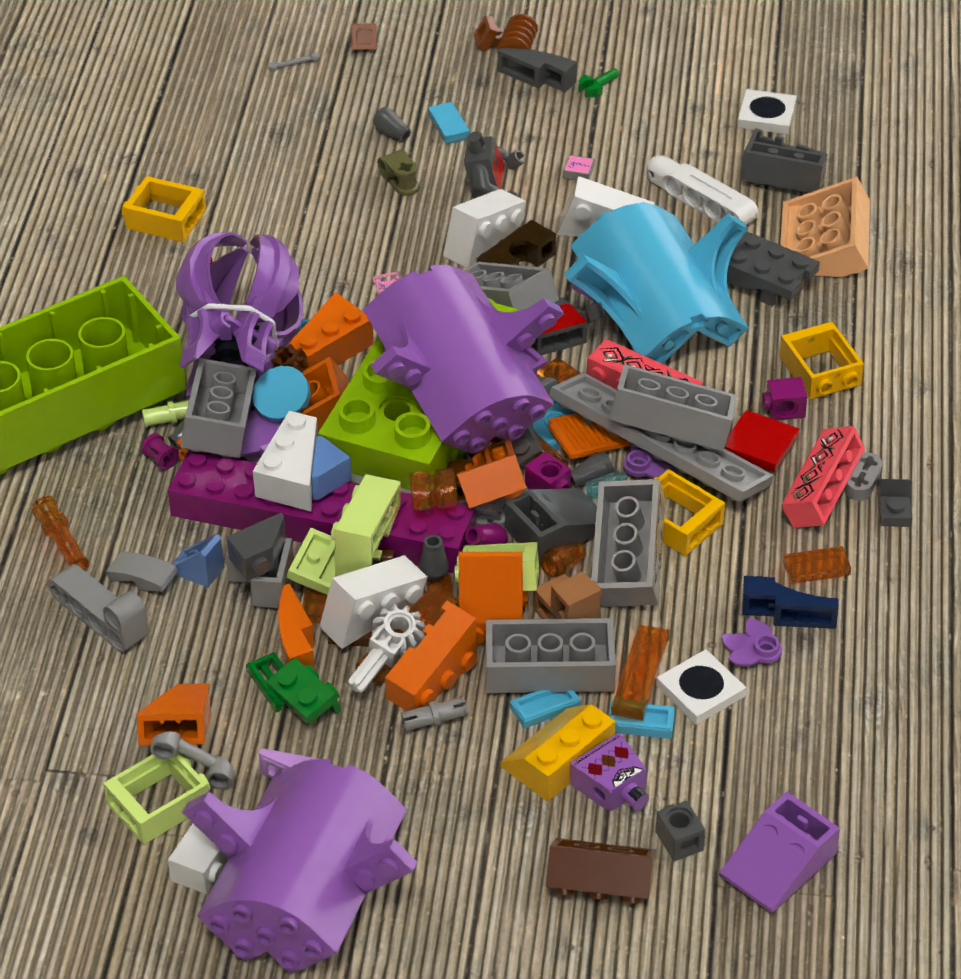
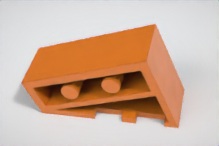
(334, 331)
(492, 475)
(436, 661)

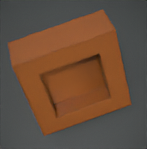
(487, 33)
(364, 36)

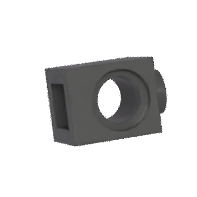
(680, 830)

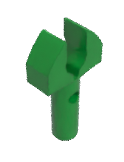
(594, 86)

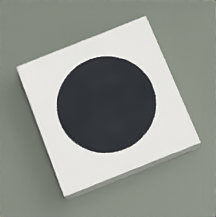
(767, 111)
(701, 686)

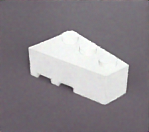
(588, 202)
(481, 225)
(287, 463)
(361, 594)

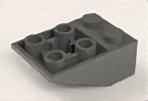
(551, 517)

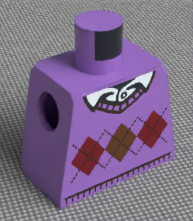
(611, 775)

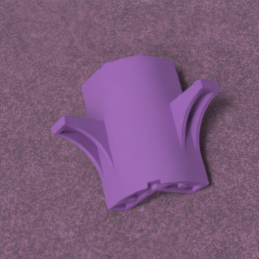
(461, 355)
(300, 861)

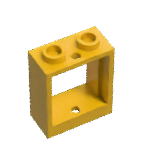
(165, 225)
(824, 338)
(707, 510)

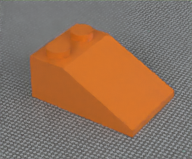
(326, 386)
(491, 587)

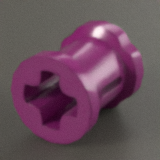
(160, 451)

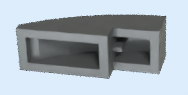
(537, 68)

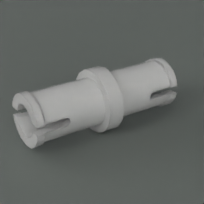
(434, 713)

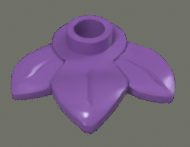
(642, 463)
(754, 645)

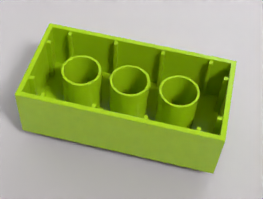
(83, 368)

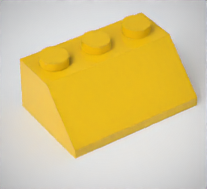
(546, 757)

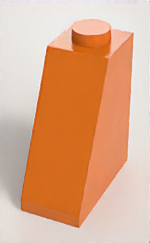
(179, 710)

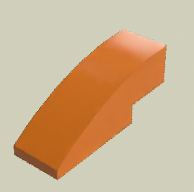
(295, 629)

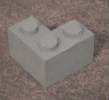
(267, 587)

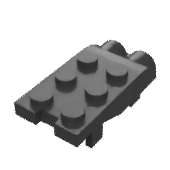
(769, 267)

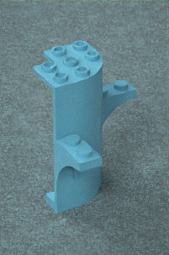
(657, 279)

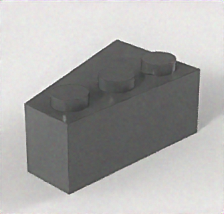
(783, 165)

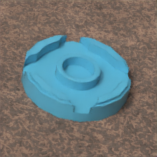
(281, 391)

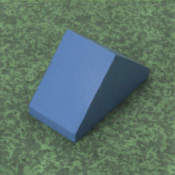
(329, 469)
(201, 561)

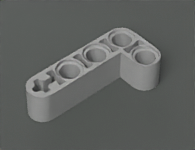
(115, 619)

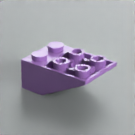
(781, 852)

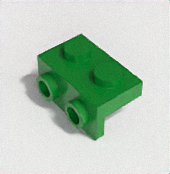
(303, 691)

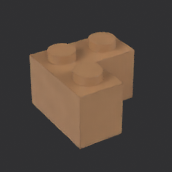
(568, 598)

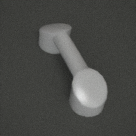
(220, 771)

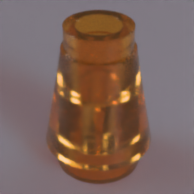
(562, 558)

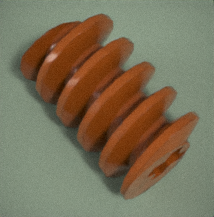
(519, 32)

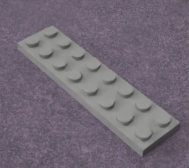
(714, 468)

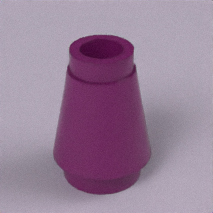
(486, 534)

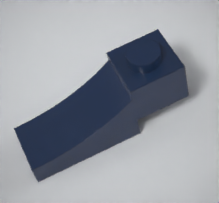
(787, 606)

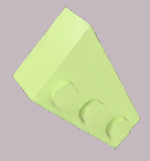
(365, 523)

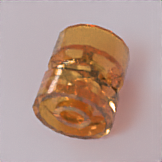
(433, 489)

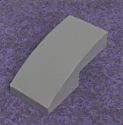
(146, 571)

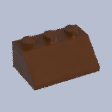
(600, 869)

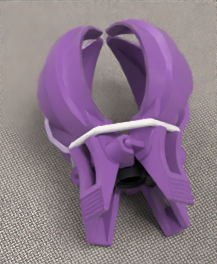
(261, 323)

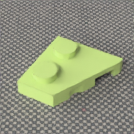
(314, 562)

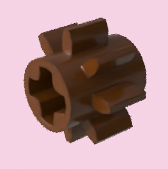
(290, 357)

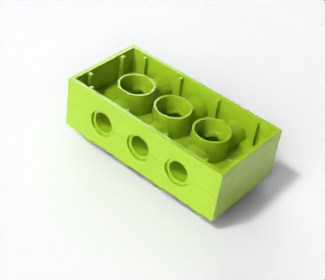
(385, 426)

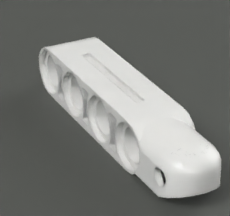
(700, 190)

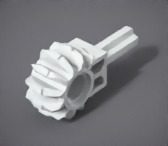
(386, 645)

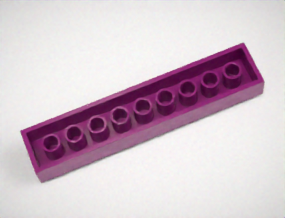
(223, 494)

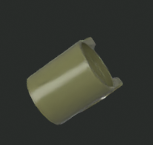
(399, 172)

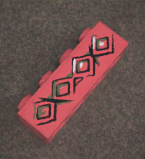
(608, 360)
(823, 477)

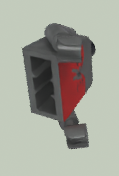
(486, 164)
(569, 328)

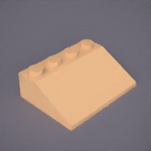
(830, 227)

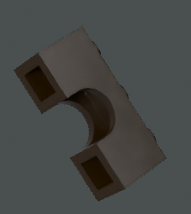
(527, 244)

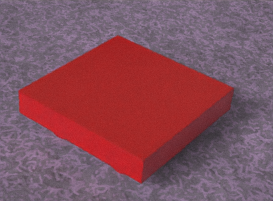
(761, 440)

